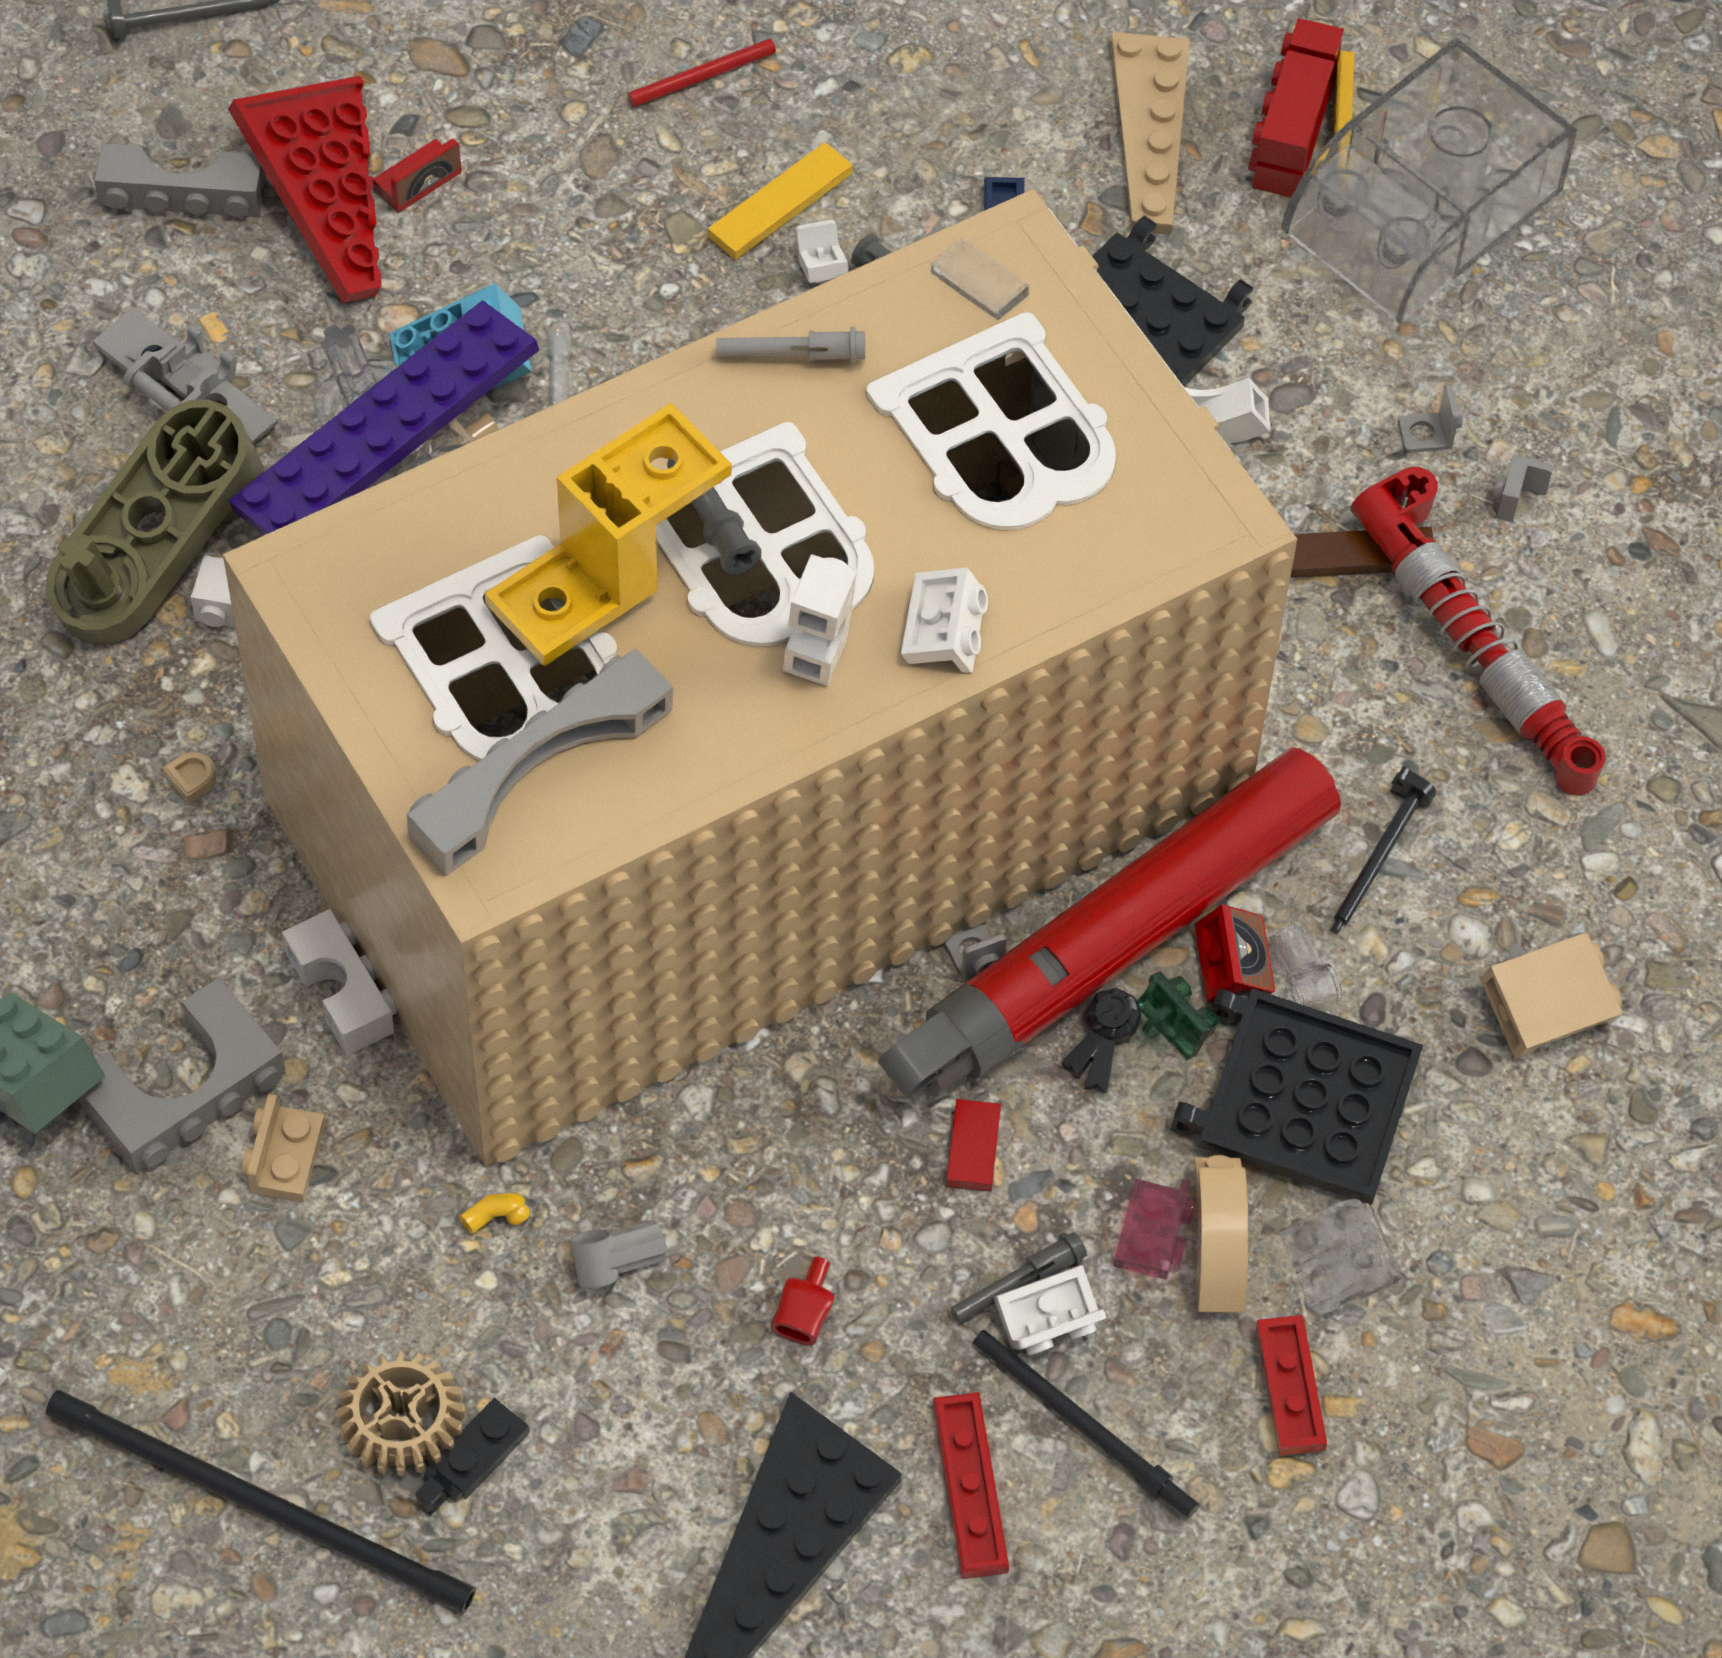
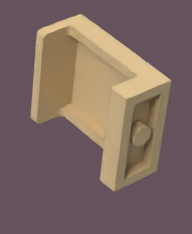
(1551, 994)

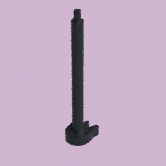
(1415, 792)

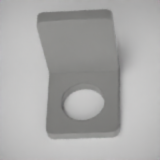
(1442, 423)
(976, 956)

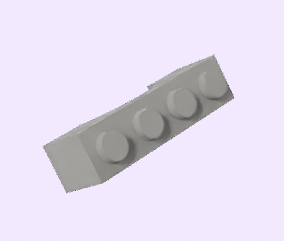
(226, 187)

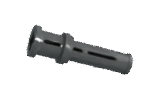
(725, 531)

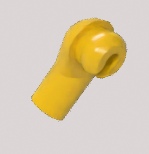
(493, 1206)

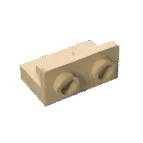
(283, 1150)

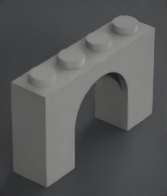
(149, 1126)

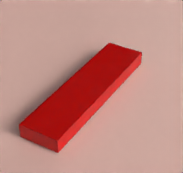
(970, 1485)

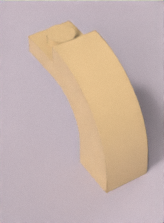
(1221, 1234)

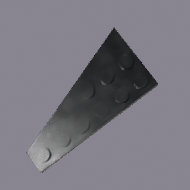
(797, 1520)

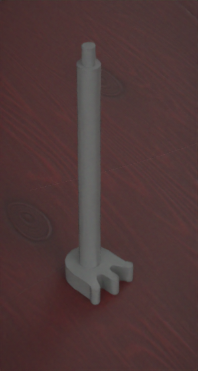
(120, 22)

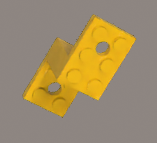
(608, 533)

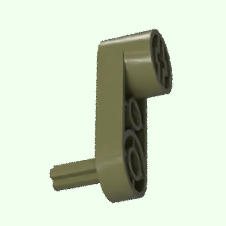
(182, 468)

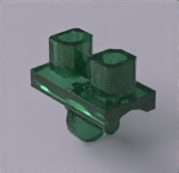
(1171, 1014)

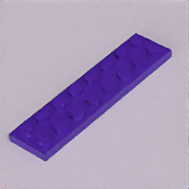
(388, 420)

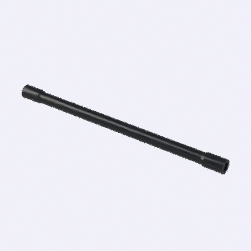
(431, 1582)

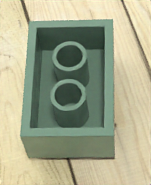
(40, 1064)

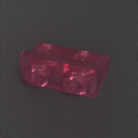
(1152, 1228)

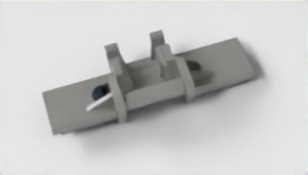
(155, 356)

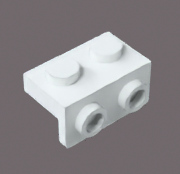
(1049, 1309)

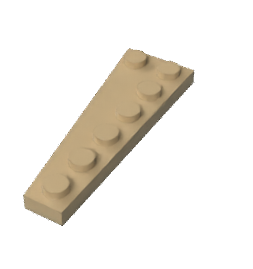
(1150, 103)

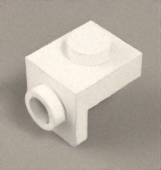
(820, 251)

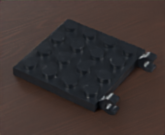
(1171, 311)
(1305, 1094)

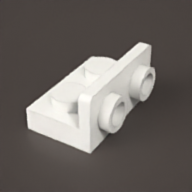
(945, 618)

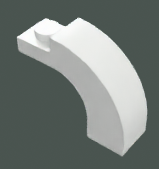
(1237, 408)

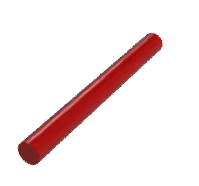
(701, 72)

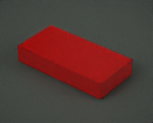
(973, 1145)

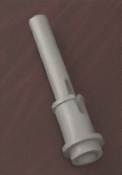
(818, 346)

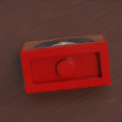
(419, 174)
(1233, 952)

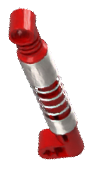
(1434, 582)

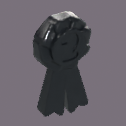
(1111, 1019)

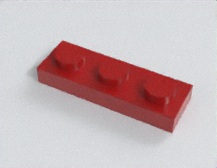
(1291, 1385)

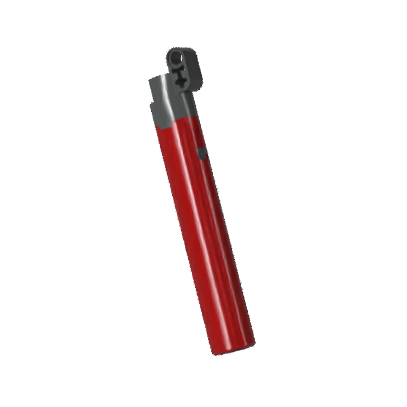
(1115, 925)

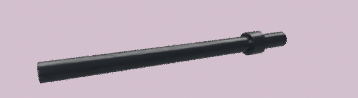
(1154, 1479)

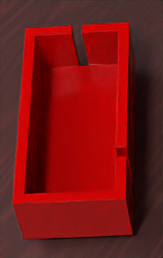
(1295, 106)

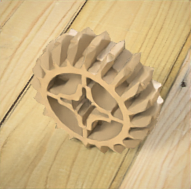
(425, 1389)

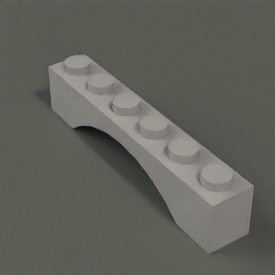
(614, 704)

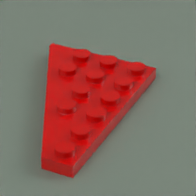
(316, 158)

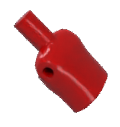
(804, 1305)

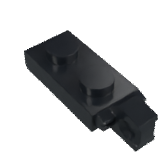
(474, 1457)

